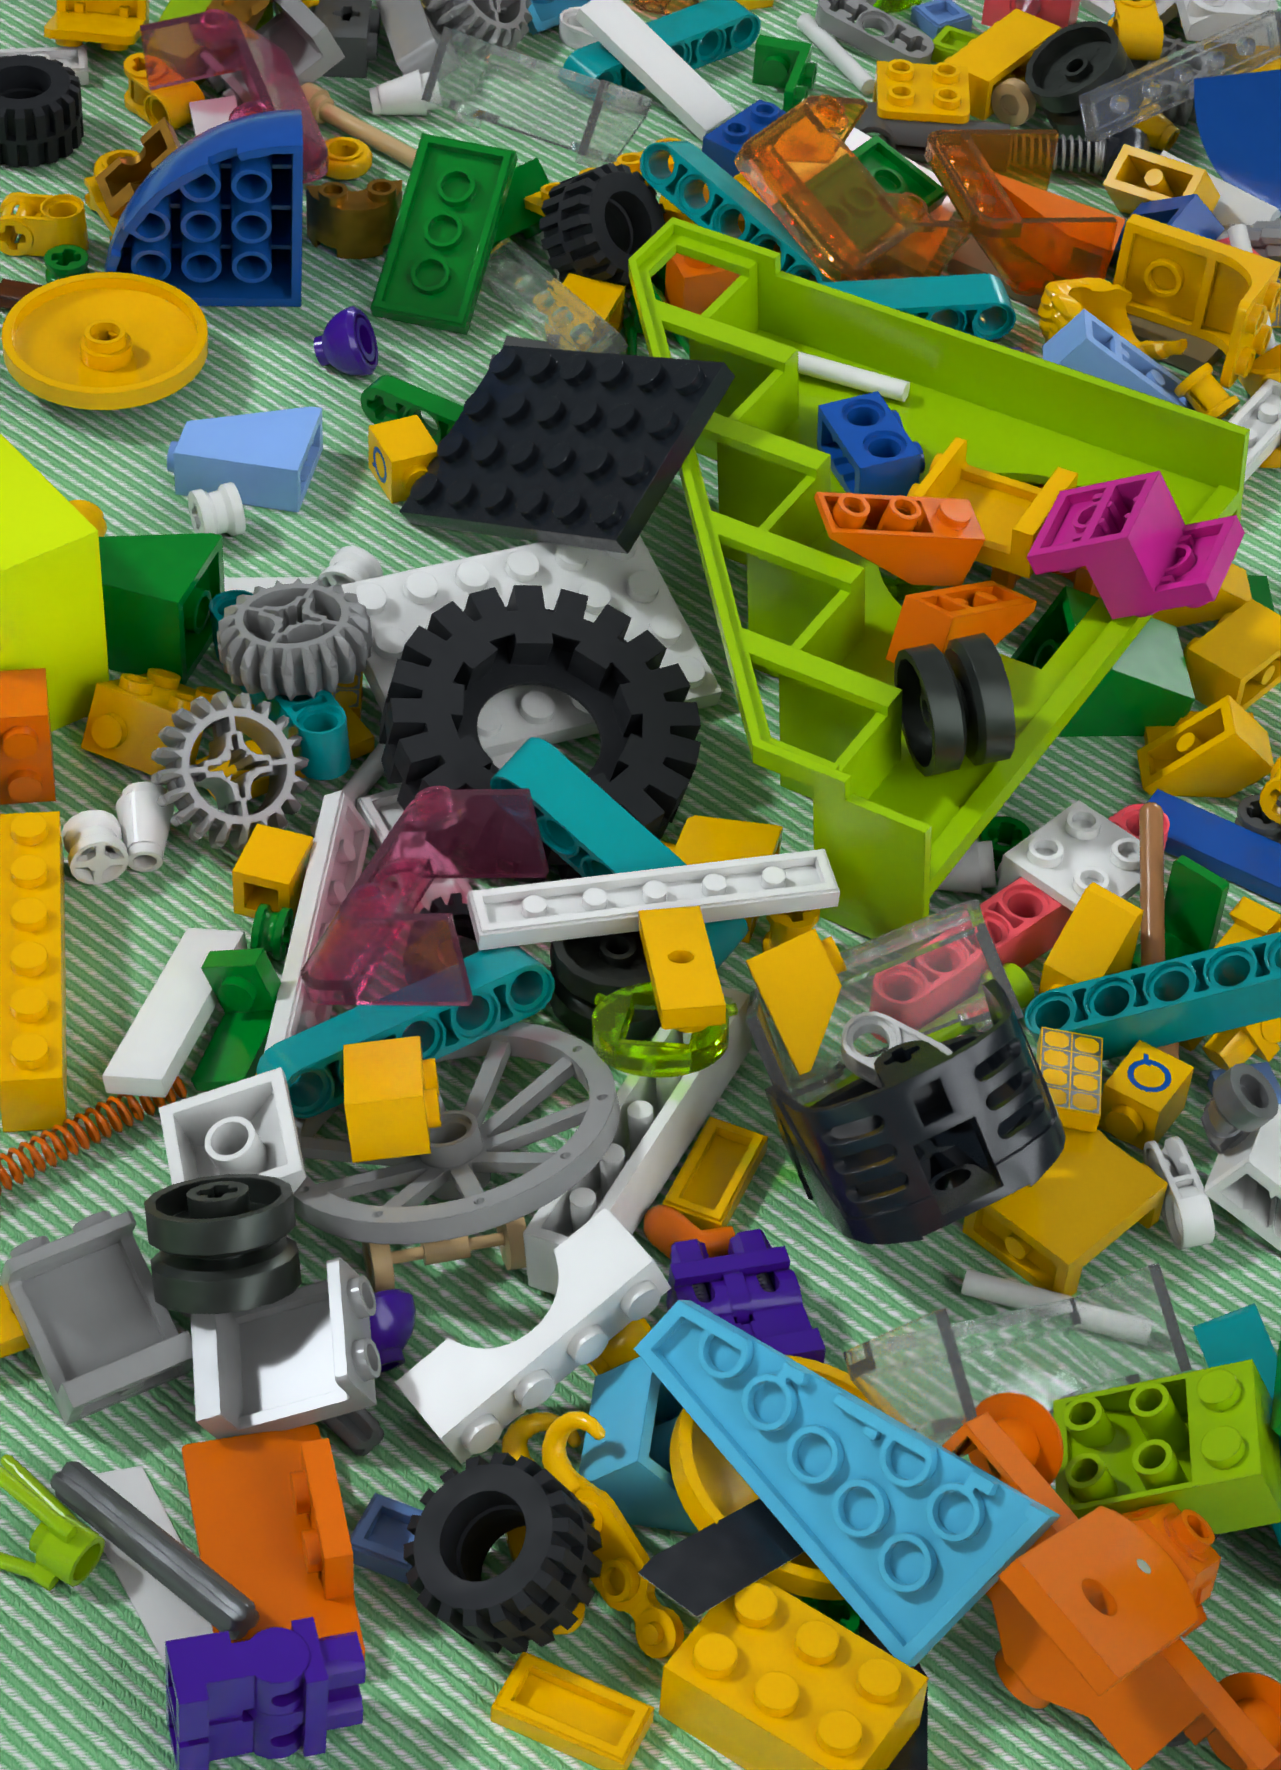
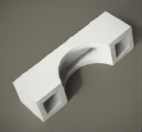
(479, 1391)

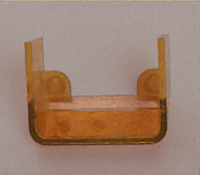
(836, 204)
(1022, 250)

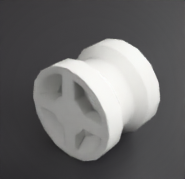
(217, 510)
(349, 566)
(95, 847)

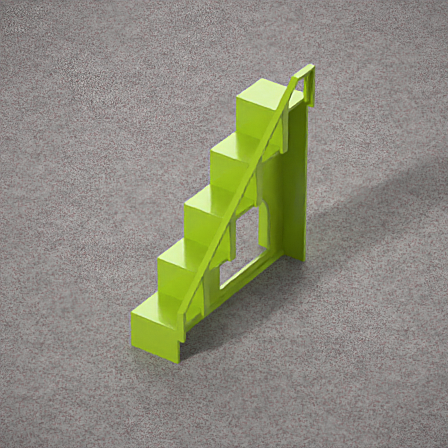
(824, 612)

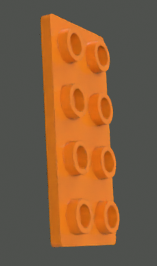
(275, 1526)

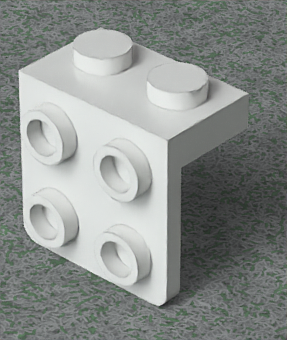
(1073, 853)

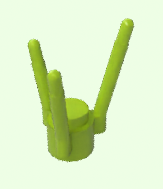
(61, 1542)

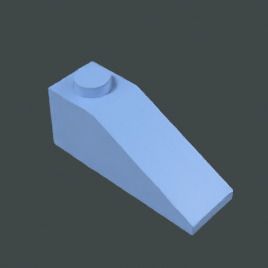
(1101, 352)

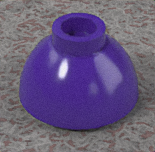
(348, 343)
(392, 1326)

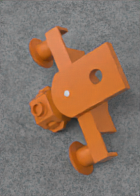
(1102, 1609)

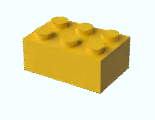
(789, 1687)

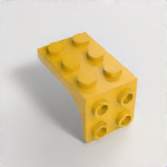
(1200, 289)

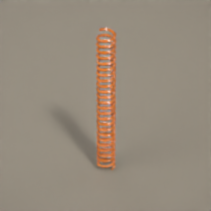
(80, 1134)

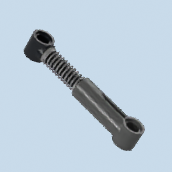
(911, 137)

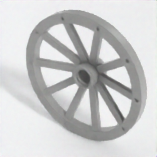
(469, 1150)

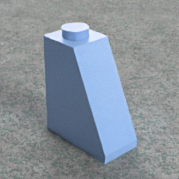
(262, 453)

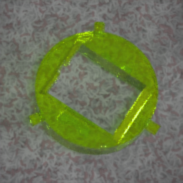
(650, 1058)

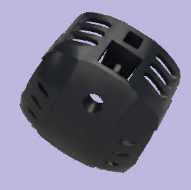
(932, 1139)

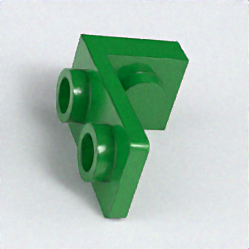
(785, 66)
(1192, 910)
(247, 993)

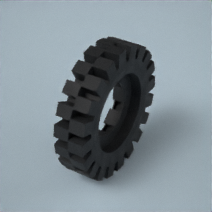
(490, 647)

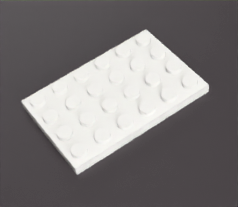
(624, 581)

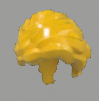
(1105, 301)

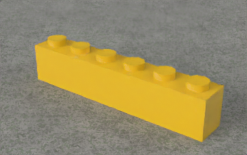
(32, 972)

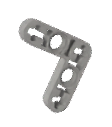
(839, 17)

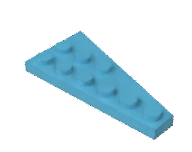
(871, 1502)

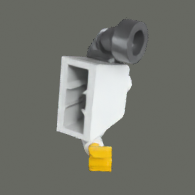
(1246, 1133)

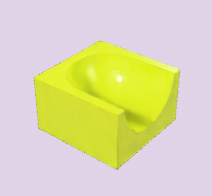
(49, 589)

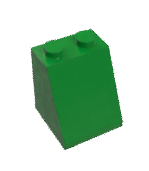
(159, 600)
(1140, 690)

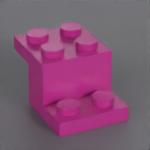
(1136, 546)

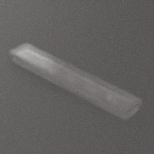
(1171, 78)
(547, 303)

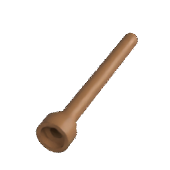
(1152, 892)

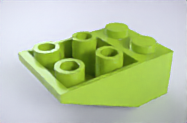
(1175, 1440)

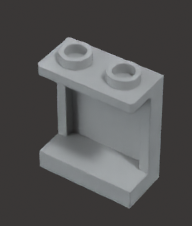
(304, 40)
(94, 1316)
(288, 1358)

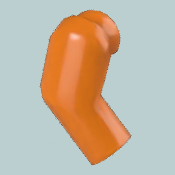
(667, 1225)

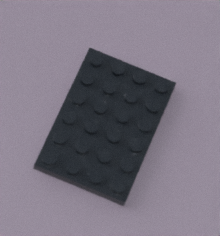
(567, 446)

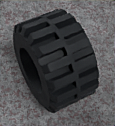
(38, 111)
(599, 223)
(465, 1522)

